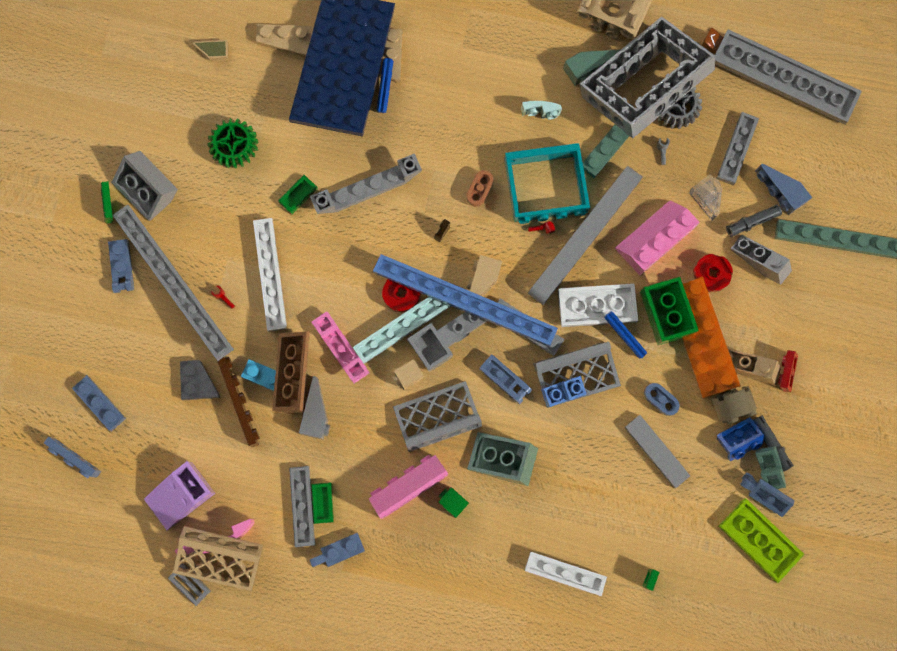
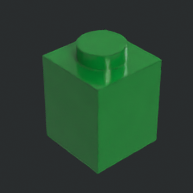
(452, 501)

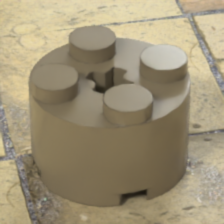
(734, 404)

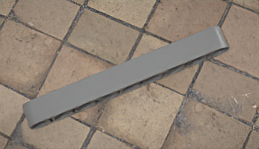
(585, 235)

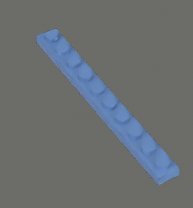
(465, 300)

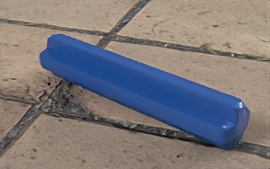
(384, 85)
(625, 334)

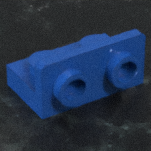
(741, 439)

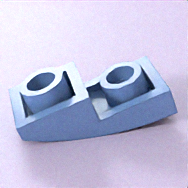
(563, 391)

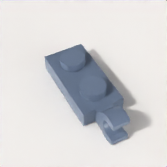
(767, 495)
(339, 551)

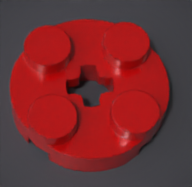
(717, 263)
(395, 302)

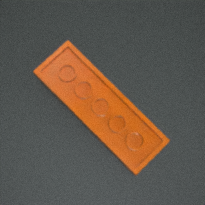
(707, 347)

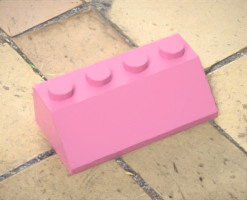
(657, 236)
(408, 486)

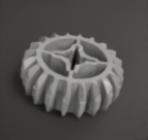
(680, 117)

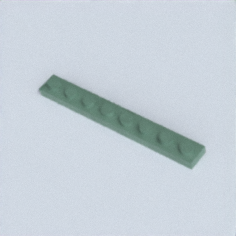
(836, 239)

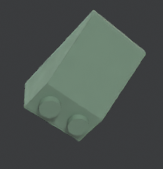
(503, 458)

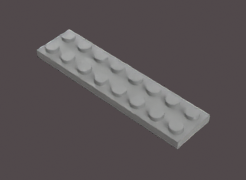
(787, 77)

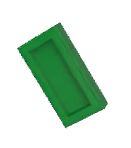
(297, 194)
(106, 201)
(322, 503)

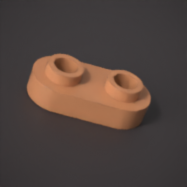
(480, 189)

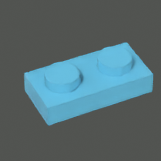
(259, 374)

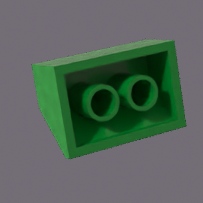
(668, 310)

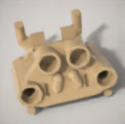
(624, 22)

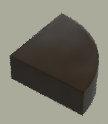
(444, 227)

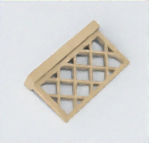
(220, 547)

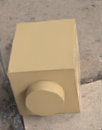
(408, 374)

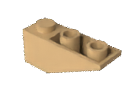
(485, 275)
(755, 367)

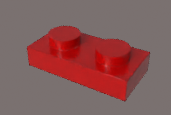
(789, 363)

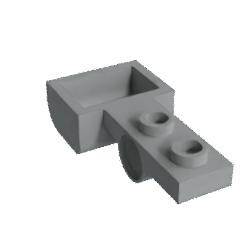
(433, 344)

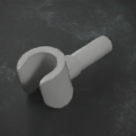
(663, 148)

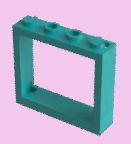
(545, 154)

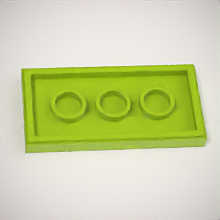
(761, 540)

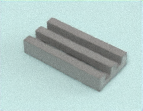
(201, 595)

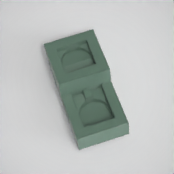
(771, 467)

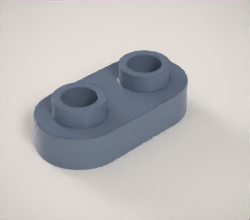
(661, 399)

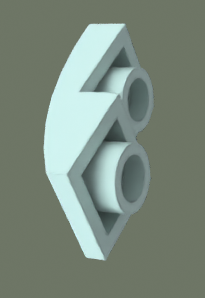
(547, 109)

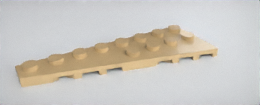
(297, 39)

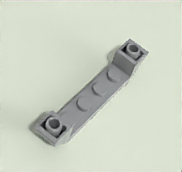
(367, 188)

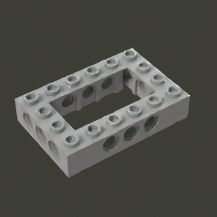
(662, 36)

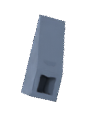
(786, 190)

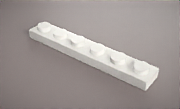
(270, 275)

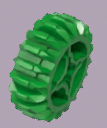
(218, 142)

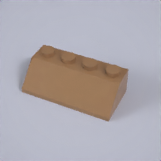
(291, 372)

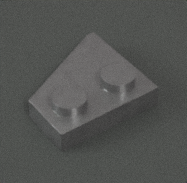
(196, 382)

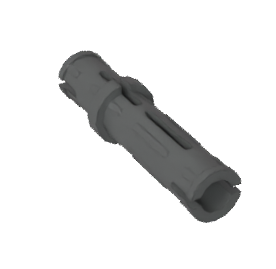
(747, 223)
(771, 440)

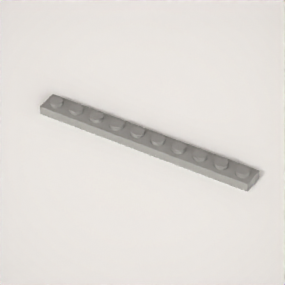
(173, 283)

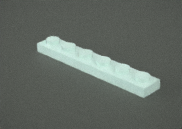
(399, 328)

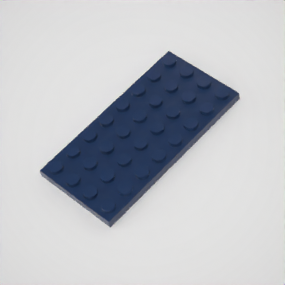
(342, 65)

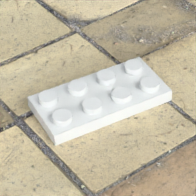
(590, 304)

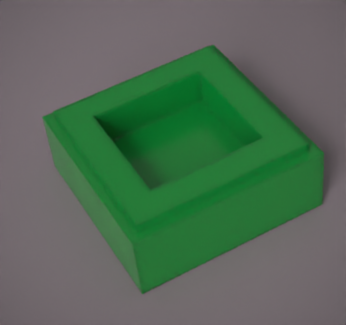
(650, 579)

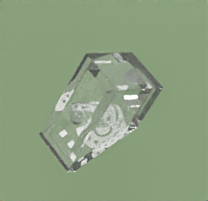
(708, 196)

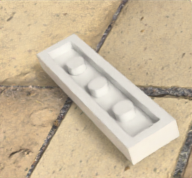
(565, 573)

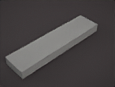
(737, 148)
(657, 451)
(302, 506)

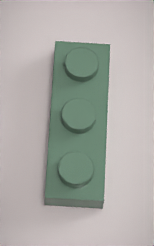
(604, 151)

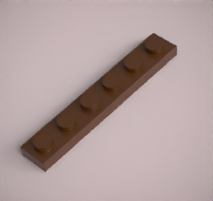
(238, 399)

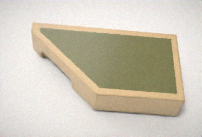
(213, 49)

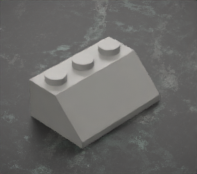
(143, 184)

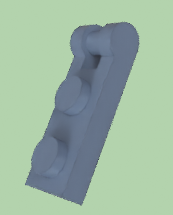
(121, 265)
(504, 378)

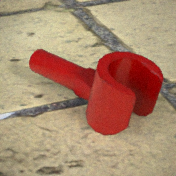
(548, 226)
(221, 295)

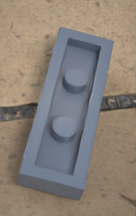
(99, 403)
(71, 458)

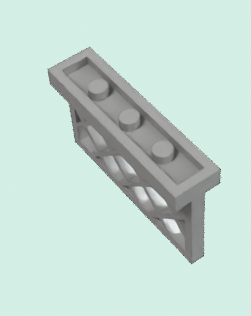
(576, 357)
(441, 432)

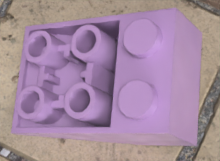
(179, 495)

